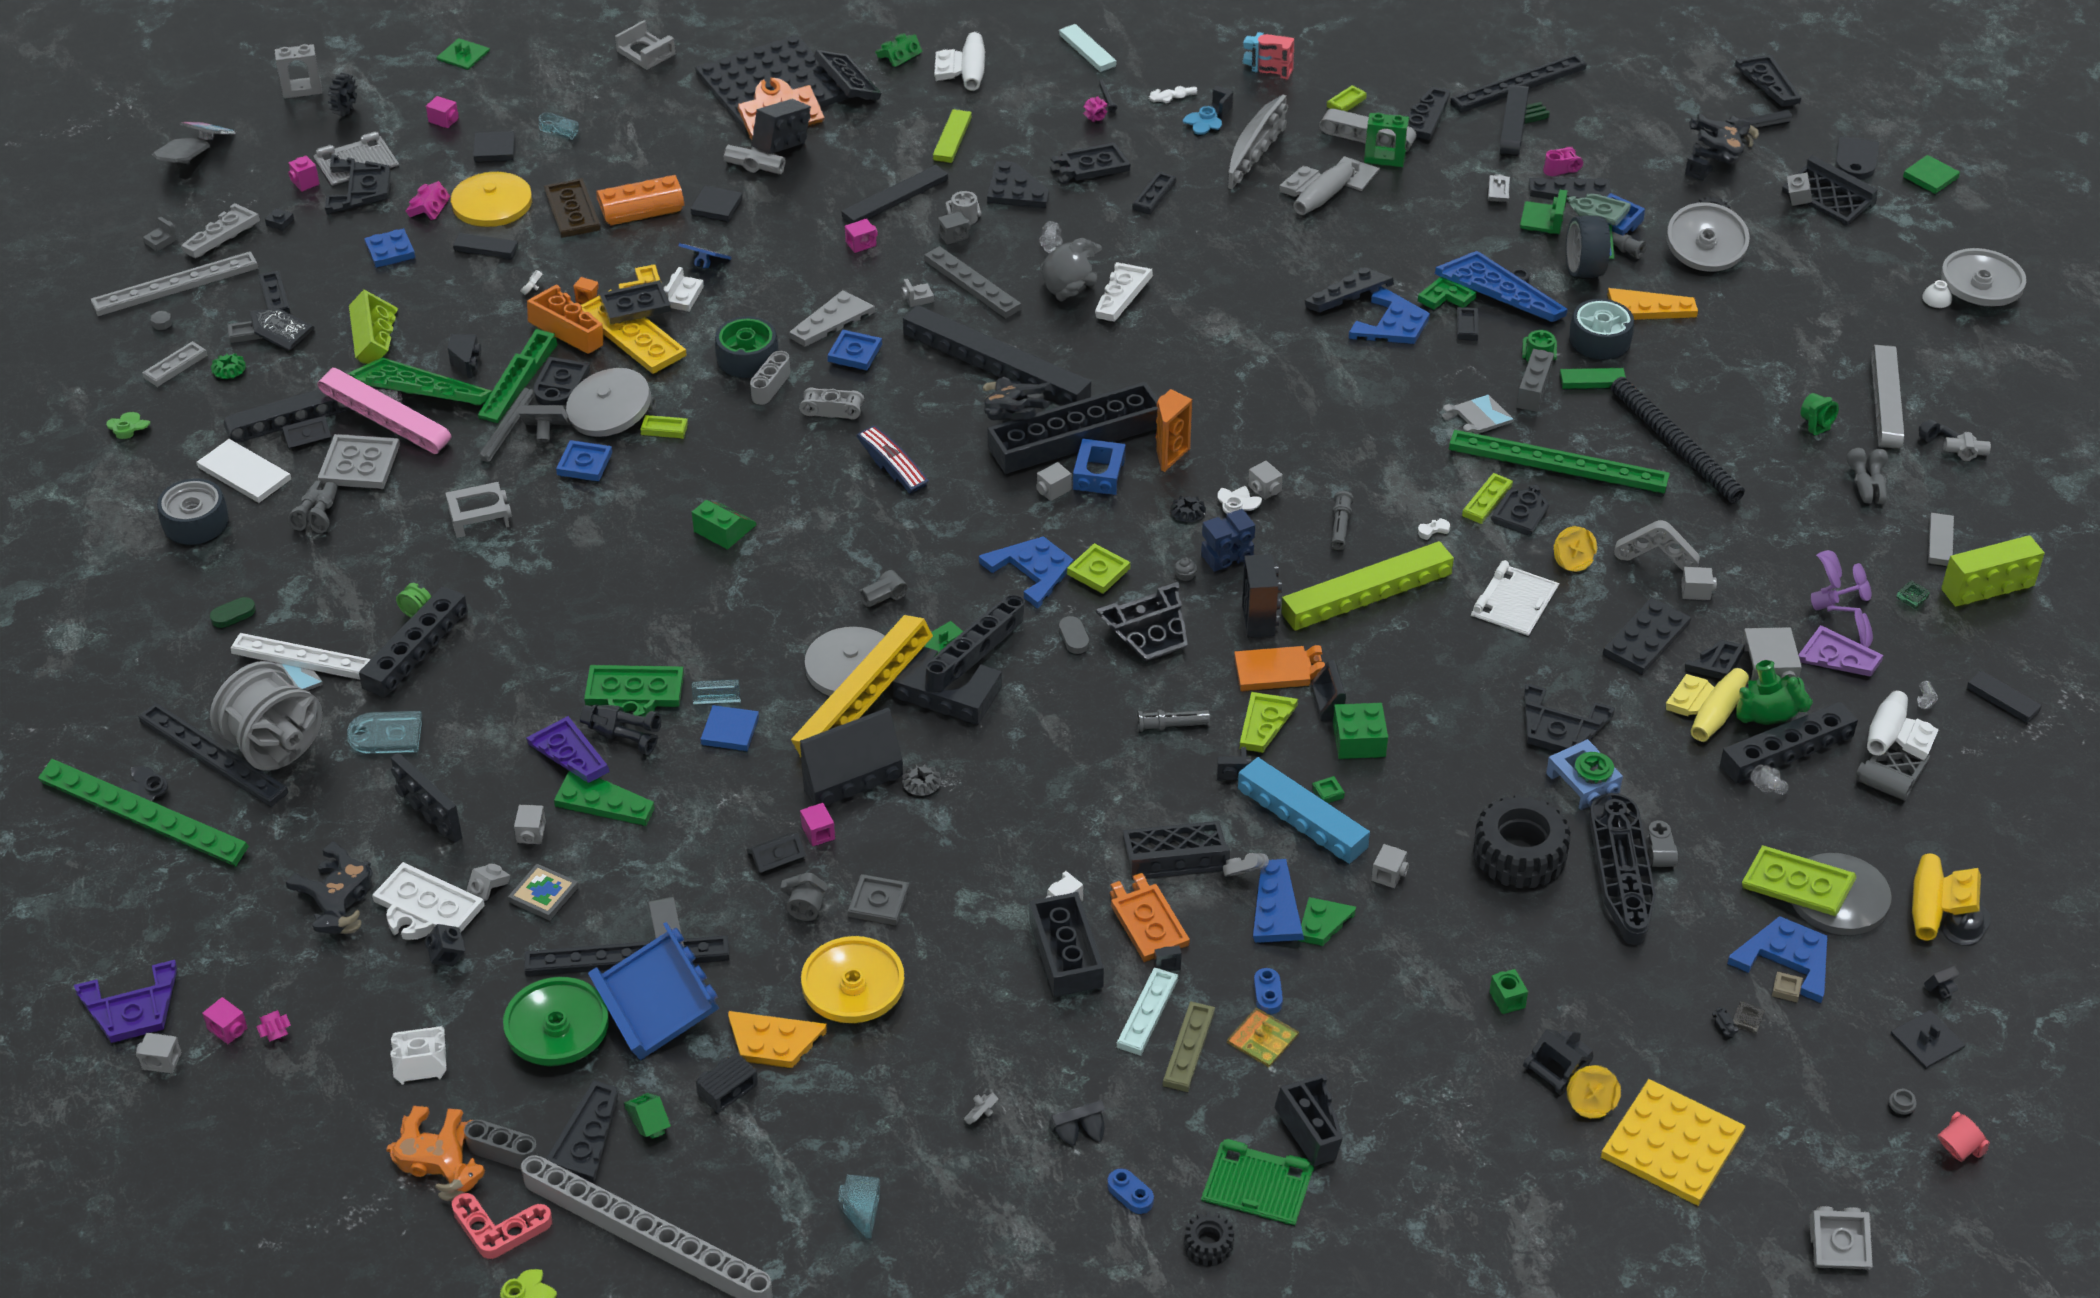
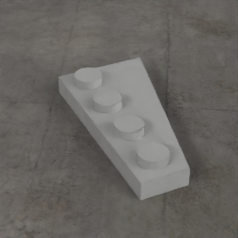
(225, 228)
(831, 317)

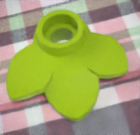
(528, 1286)

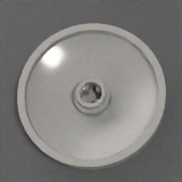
(1707, 236)
(1983, 277)
(608, 402)
(837, 655)

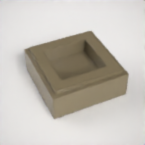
(1787, 987)

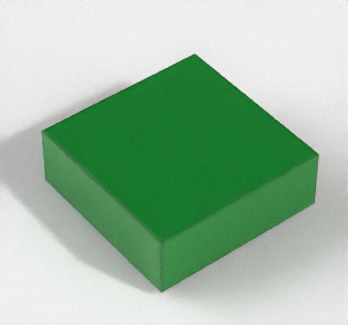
(1328, 790)

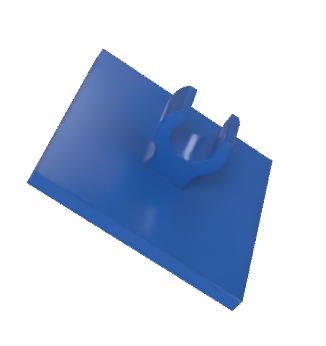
(704, 255)

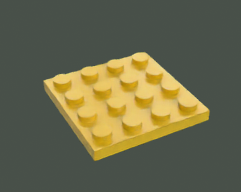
(1673, 1142)

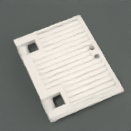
(1515, 601)

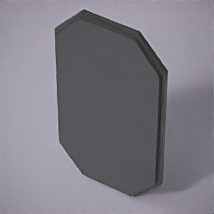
(181, 150)

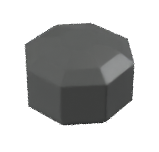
(161, 320)

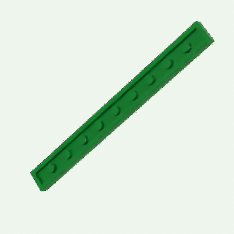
(1559, 461)
(144, 812)

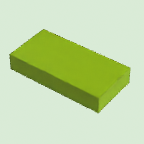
(1347, 99)
(664, 426)

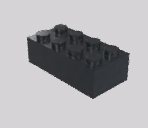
(1066, 944)

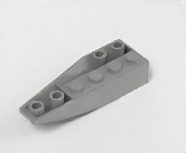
(1257, 137)

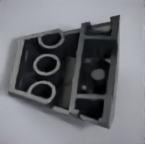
(1149, 624)

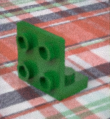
(1544, 216)

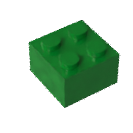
(1360, 730)

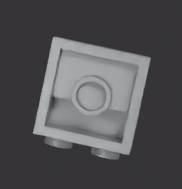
(1841, 1238)

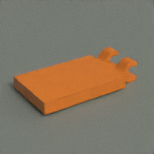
(1277, 667)
(1147, 917)

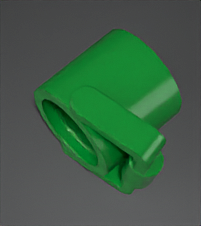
(1540, 341)
(1819, 411)

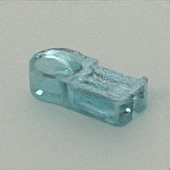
(560, 125)

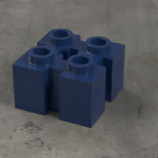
(1227, 539)

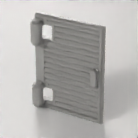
(360, 152)

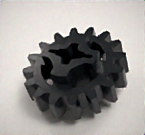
(342, 94)

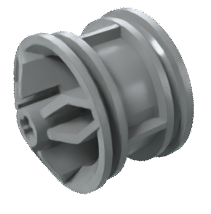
(266, 715)

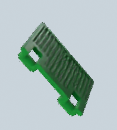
(1257, 1182)

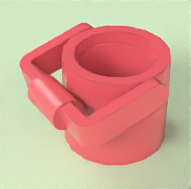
(1963, 1138)

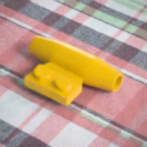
(1934, 894)

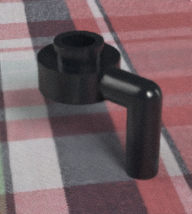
(1930, 429)

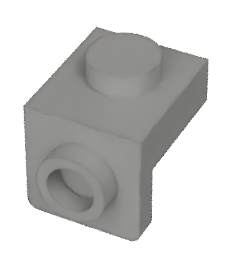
(485, 878)

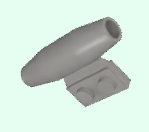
(1315, 187)

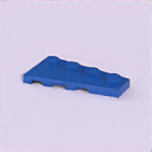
(1276, 905)

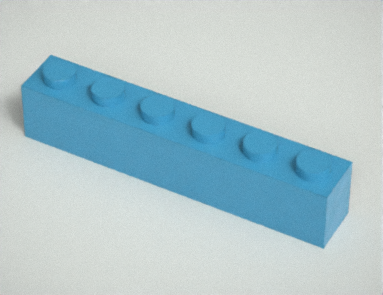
(1303, 810)

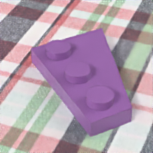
(1839, 653)

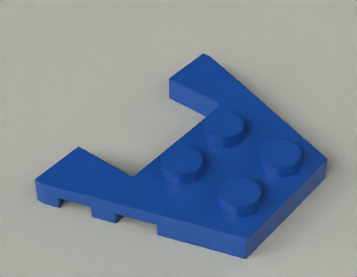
(1400, 323)
(1036, 559)
(1792, 947)

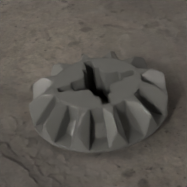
(916, 786)

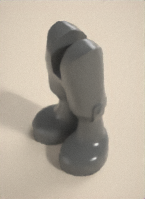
(1876, 481)
(317, 499)

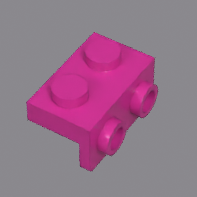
(429, 200)

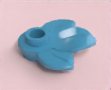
(1203, 120)

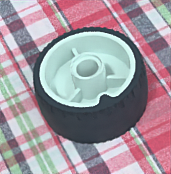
(1601, 329)

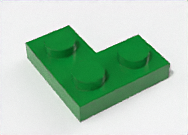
(1445, 290)

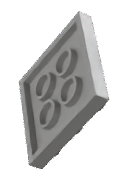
(359, 461)

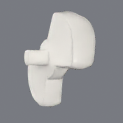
(531, 284)
(1426, 530)

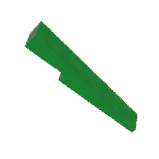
(518, 375)

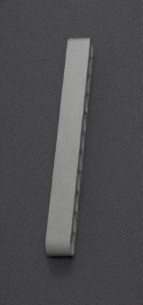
(631, 1222)

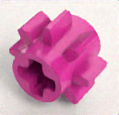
(1095, 109)
(273, 1025)

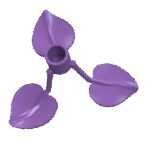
(1828, 598)

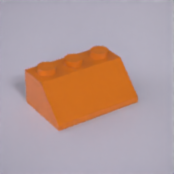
(1173, 428)

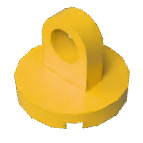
(1575, 548)
(1593, 1091)

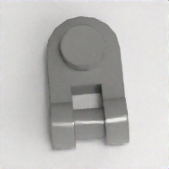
(1250, 863)

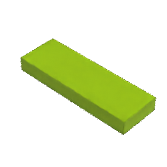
(1487, 498)

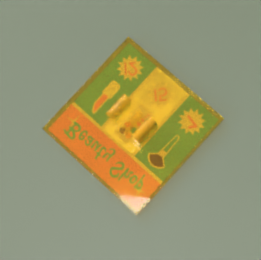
(1262, 1037)

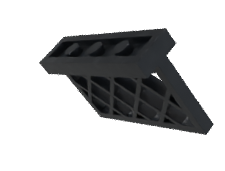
(1839, 182)
(1177, 859)

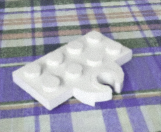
(423, 902)

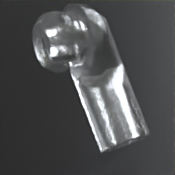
(1929, 695)

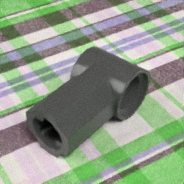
(888, 586)

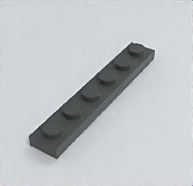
(972, 282)

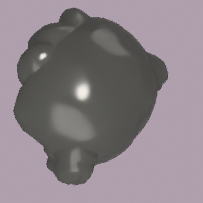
(1068, 268)

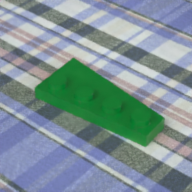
(603, 800)

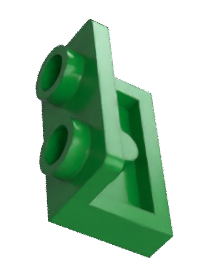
(900, 50)

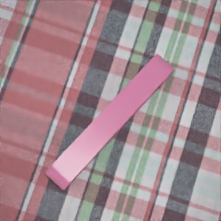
(384, 410)

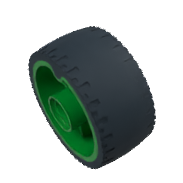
(744, 345)

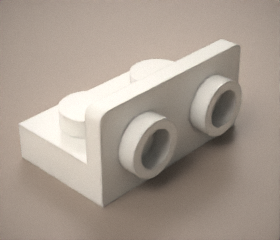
(683, 290)

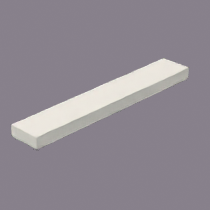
(298, 655)

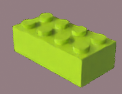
(1992, 570)

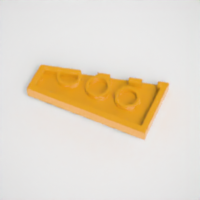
(1653, 305)

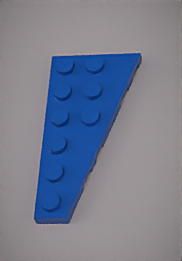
(1495, 281)

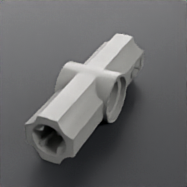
(754, 159)

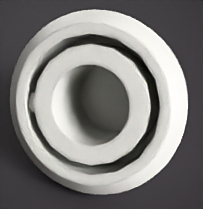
(1937, 295)

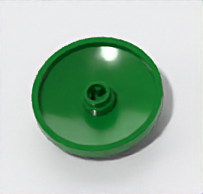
(555, 1021)

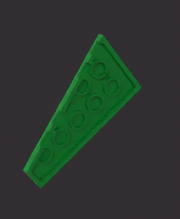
(411, 380)

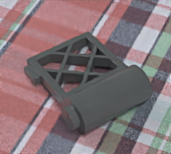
(1889, 777)

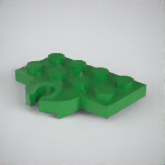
(634, 687)

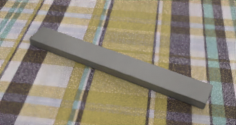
(174, 283)

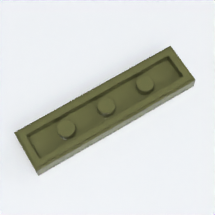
(1189, 1046)

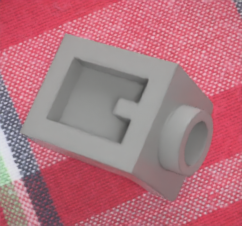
(1498, 188)
(917, 294)

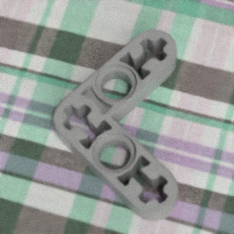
(1662, 540)

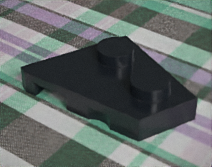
(1717, 660)

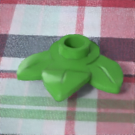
(127, 424)

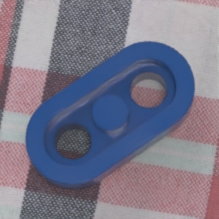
(1266, 989)
(1129, 1189)

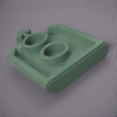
(1601, 206)

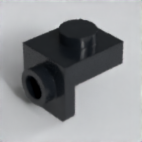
(1229, 767)

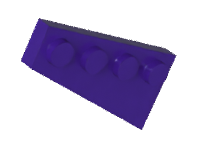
(570, 749)

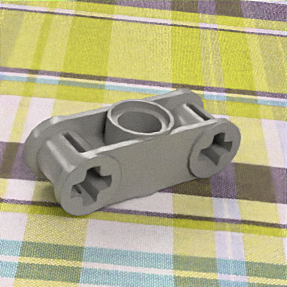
(831, 403)

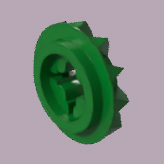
(234, 367)
(1590, 760)

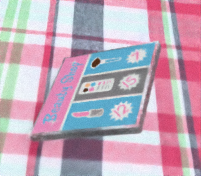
(206, 130)

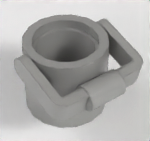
(966, 203)

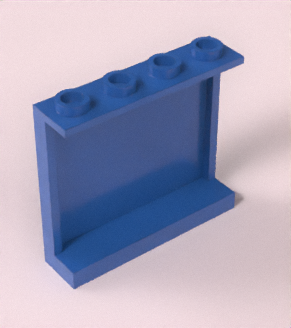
(656, 993)

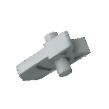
(982, 1106)

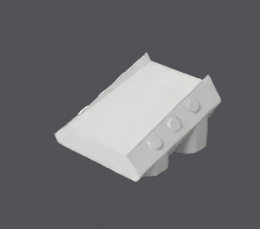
(418, 1054)

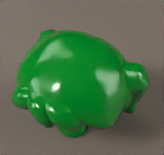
(1771, 698)

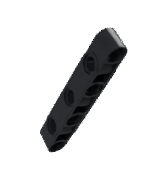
(974, 643)

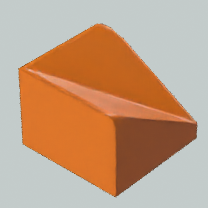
(585, 290)

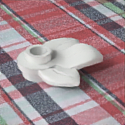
(1238, 500)

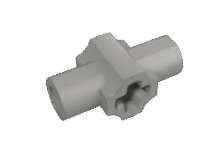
(1967, 446)

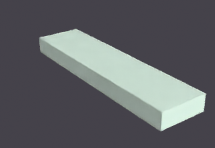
(1087, 47)
(1147, 1011)

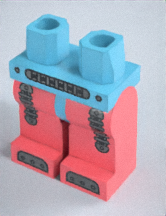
(1270, 54)

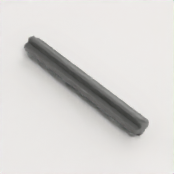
(505, 426)

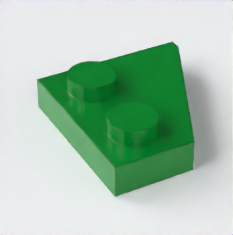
(1323, 919)

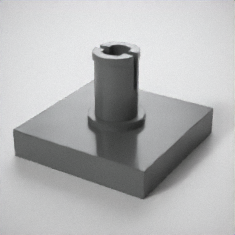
(543, 417)

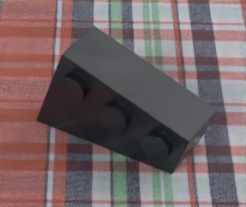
(1311, 1118)

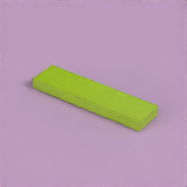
(952, 136)

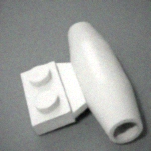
(968, 62)
(1892, 725)

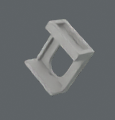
(657, 49)
(303, 86)
(478, 515)

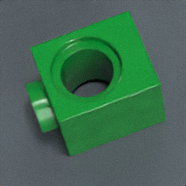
(1508, 991)

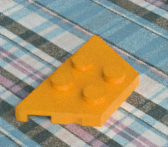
(773, 1039)

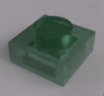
(1913, 594)

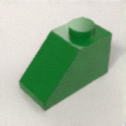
(648, 1115)

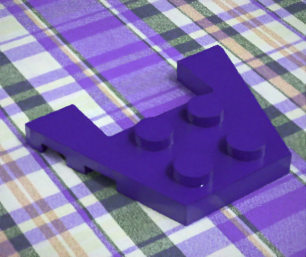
(134, 1011)

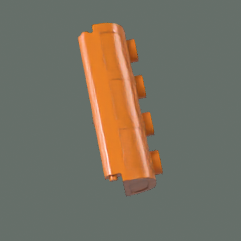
(641, 200)

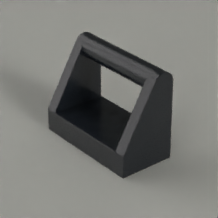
(1328, 690)

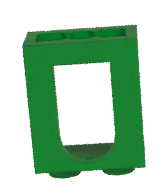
(1386, 155)

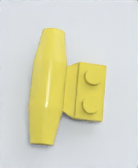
(1710, 703)

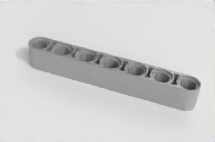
(1887, 396)

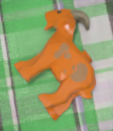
(436, 1153)

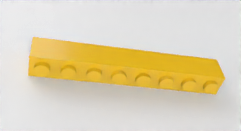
(869, 678)

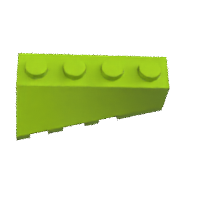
(371, 326)

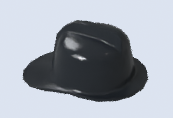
(1967, 927)

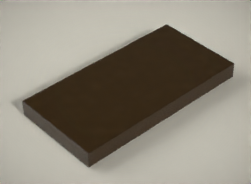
(572, 208)

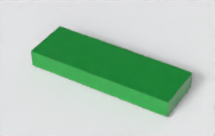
(1589, 377)

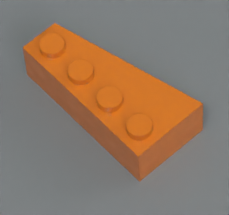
(559, 315)

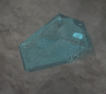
(861, 1201)

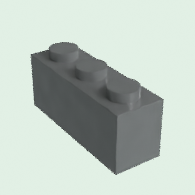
(1535, 380)

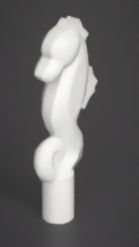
(1167, 95)

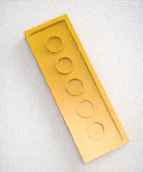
(639, 339)

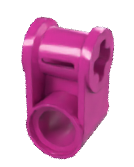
(1562, 162)

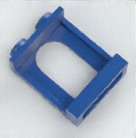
(1098, 452)

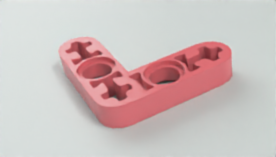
(492, 1233)

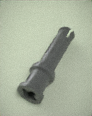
(1627, 244)
(1341, 512)
(1160, 719)

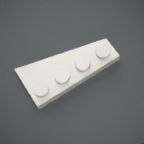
(1121, 290)

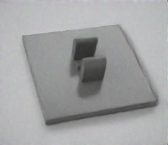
(1361, 174)

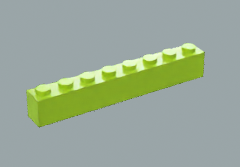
(1367, 585)

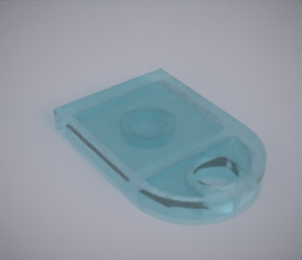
(386, 732)

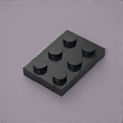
(635, 302)

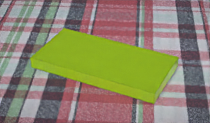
(1799, 880)

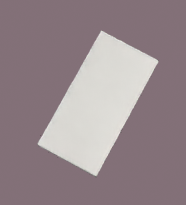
(244, 470)

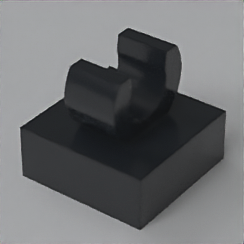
(1943, 982)

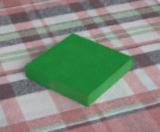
(1931, 174)

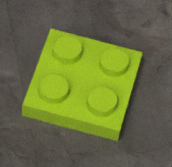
(1098, 568)

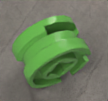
(412, 599)

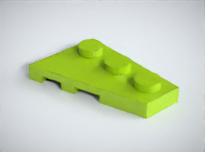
(1264, 719)

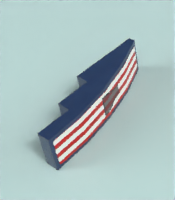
(892, 458)

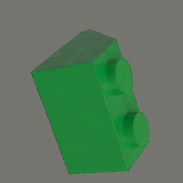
(720, 523)

